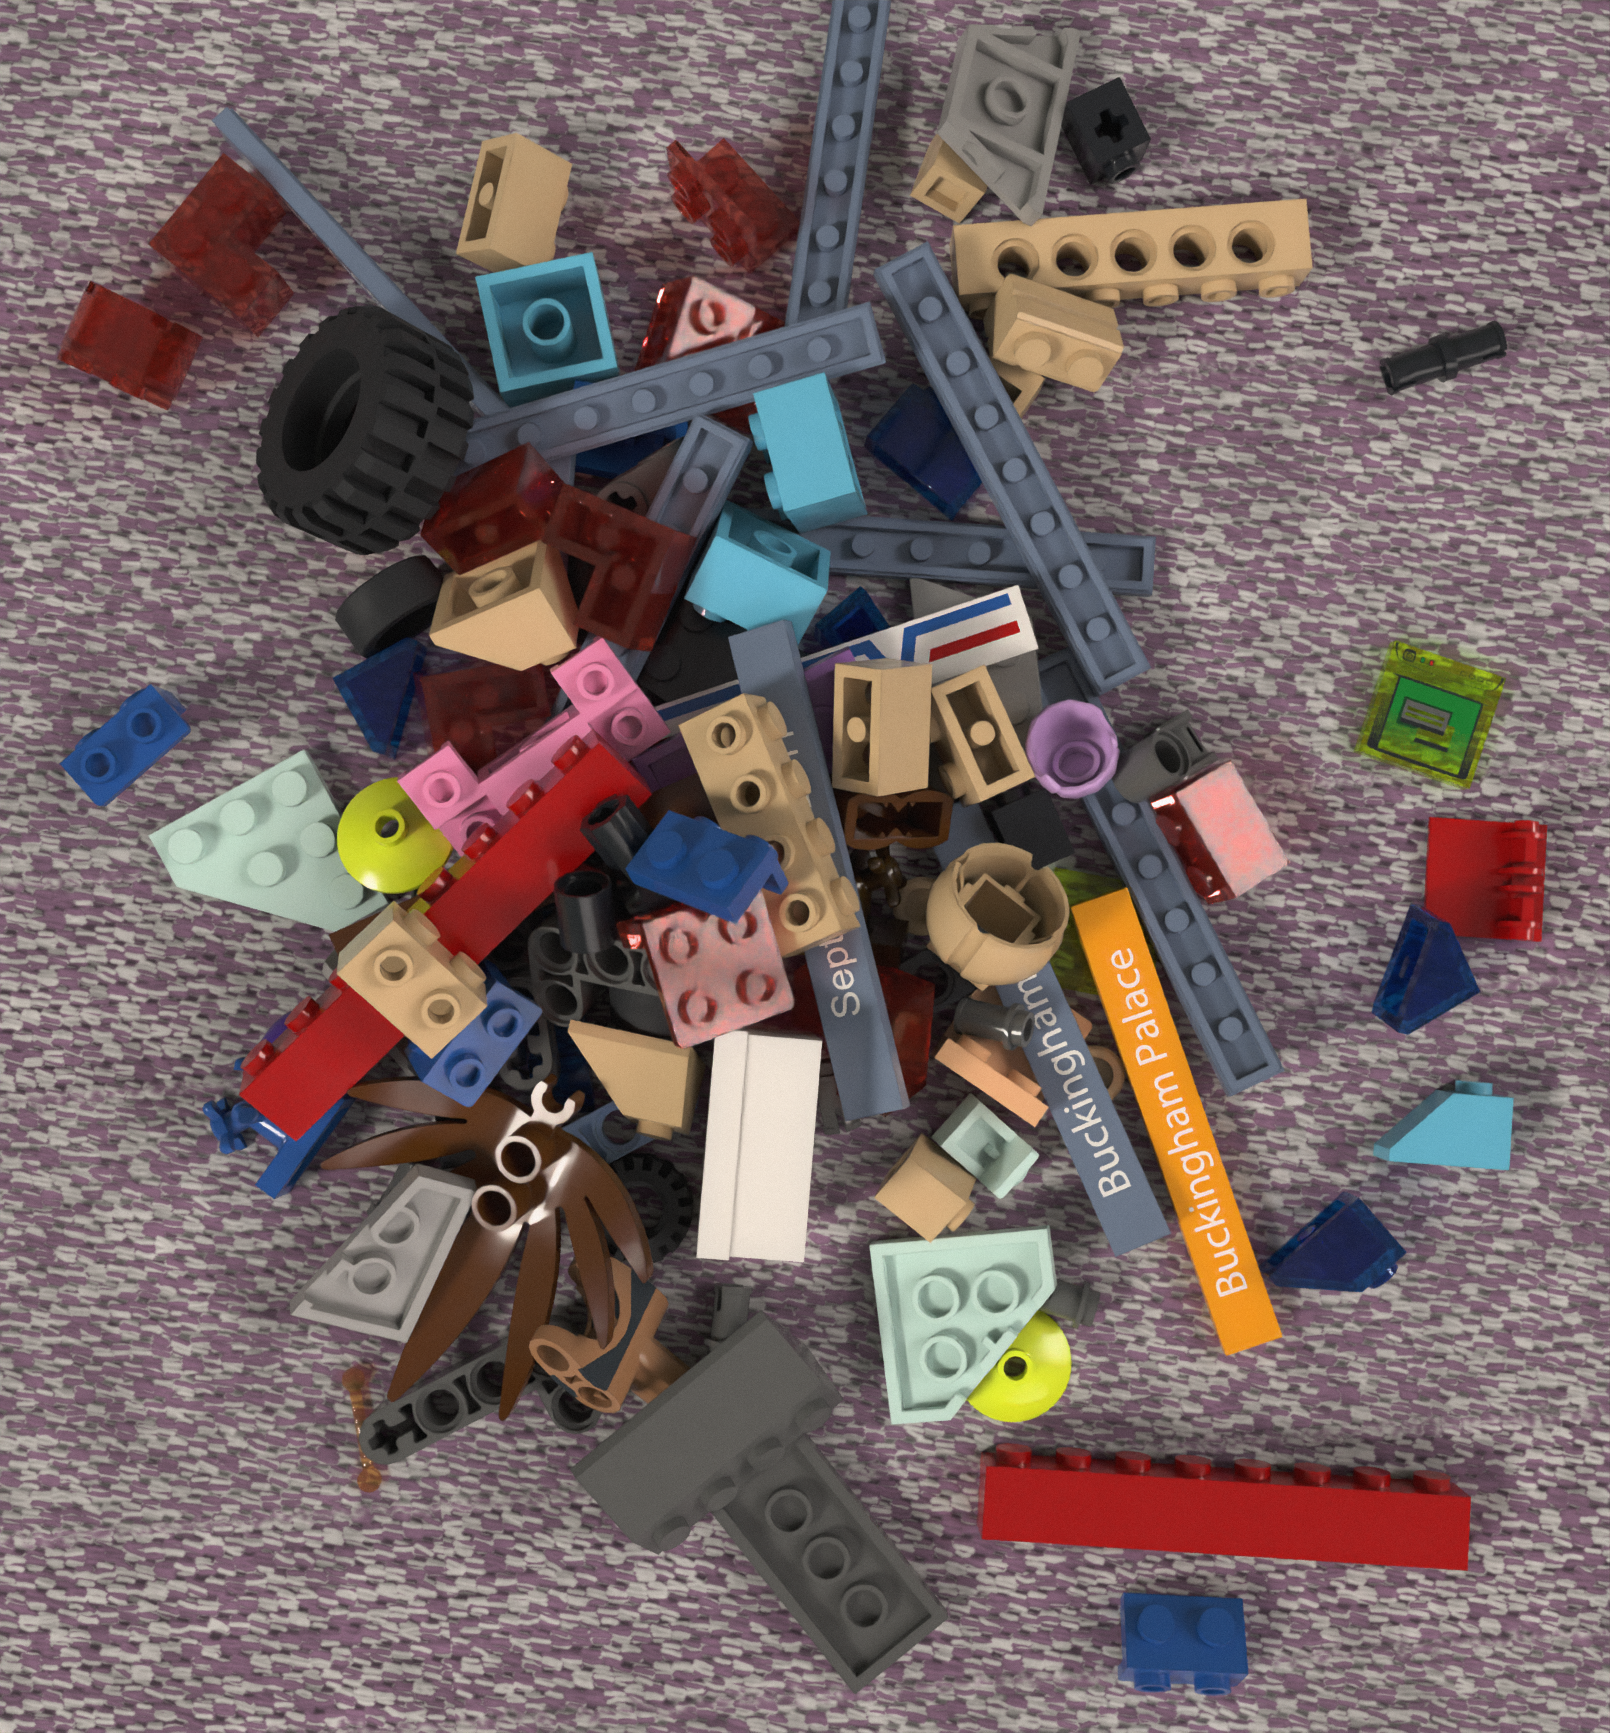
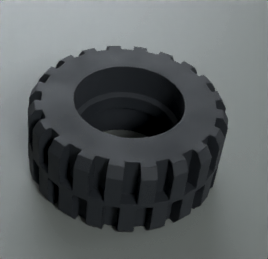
(365, 431)

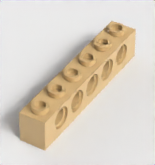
(1271, 229)

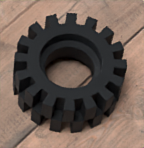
(675, 1197)

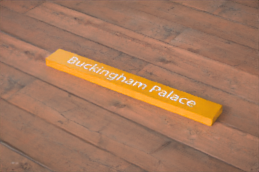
(1175, 1121)

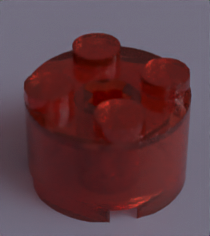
(129, 346)

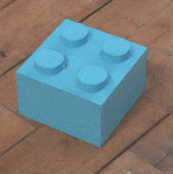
(547, 328)
(809, 453)
(757, 573)

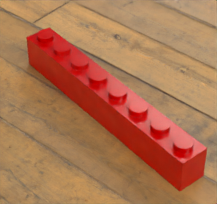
(474, 909)
(1223, 1509)

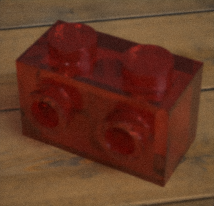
(494, 509)
(1219, 833)

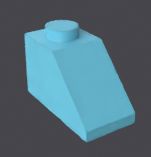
(1454, 1129)

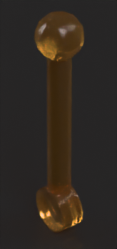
(353, 1380)

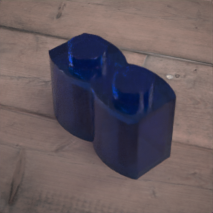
(925, 451)

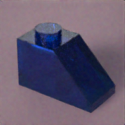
(1336, 1251)

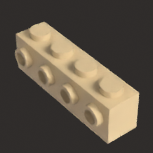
(764, 795)

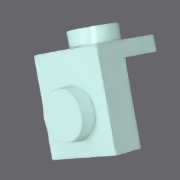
(986, 1146)

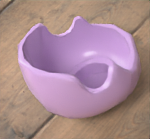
(1072, 748)

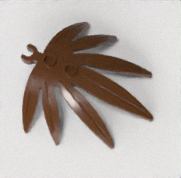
(521, 1176)

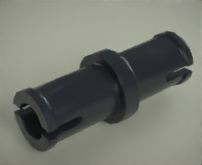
(1443, 357)

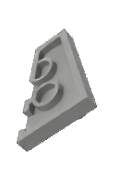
(392, 1258)

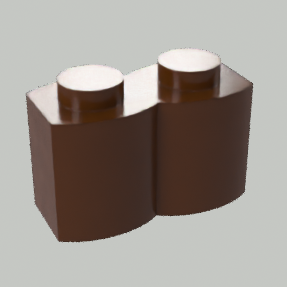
(911, 818)

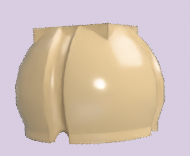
(1007, 898)

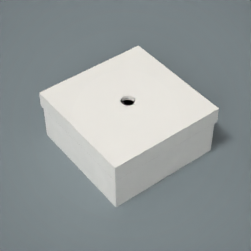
(759, 1144)

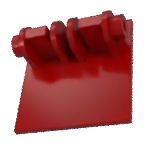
(1487, 877)

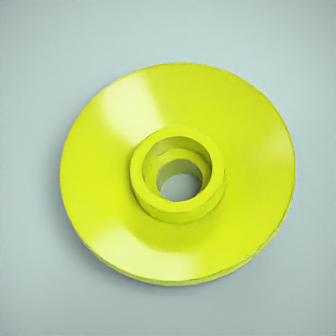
(394, 862)
(1041, 1382)

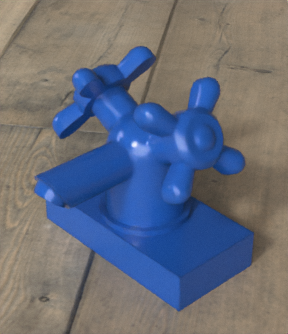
(292, 1155)

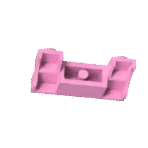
(602, 700)

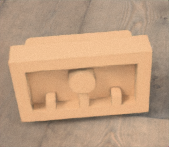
(996, 1070)

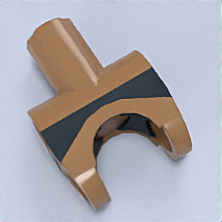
(628, 1362)

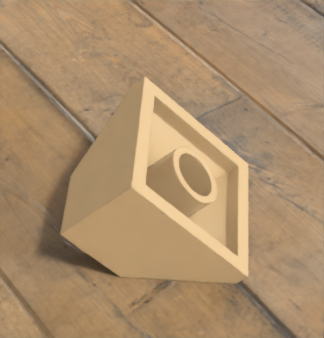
(509, 610)
(644, 1077)

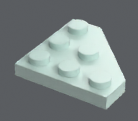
(270, 849)
(954, 1311)

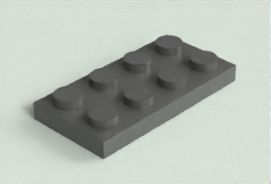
(831, 1564)

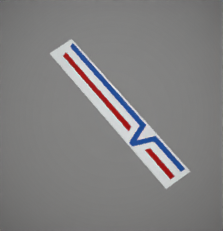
(950, 640)

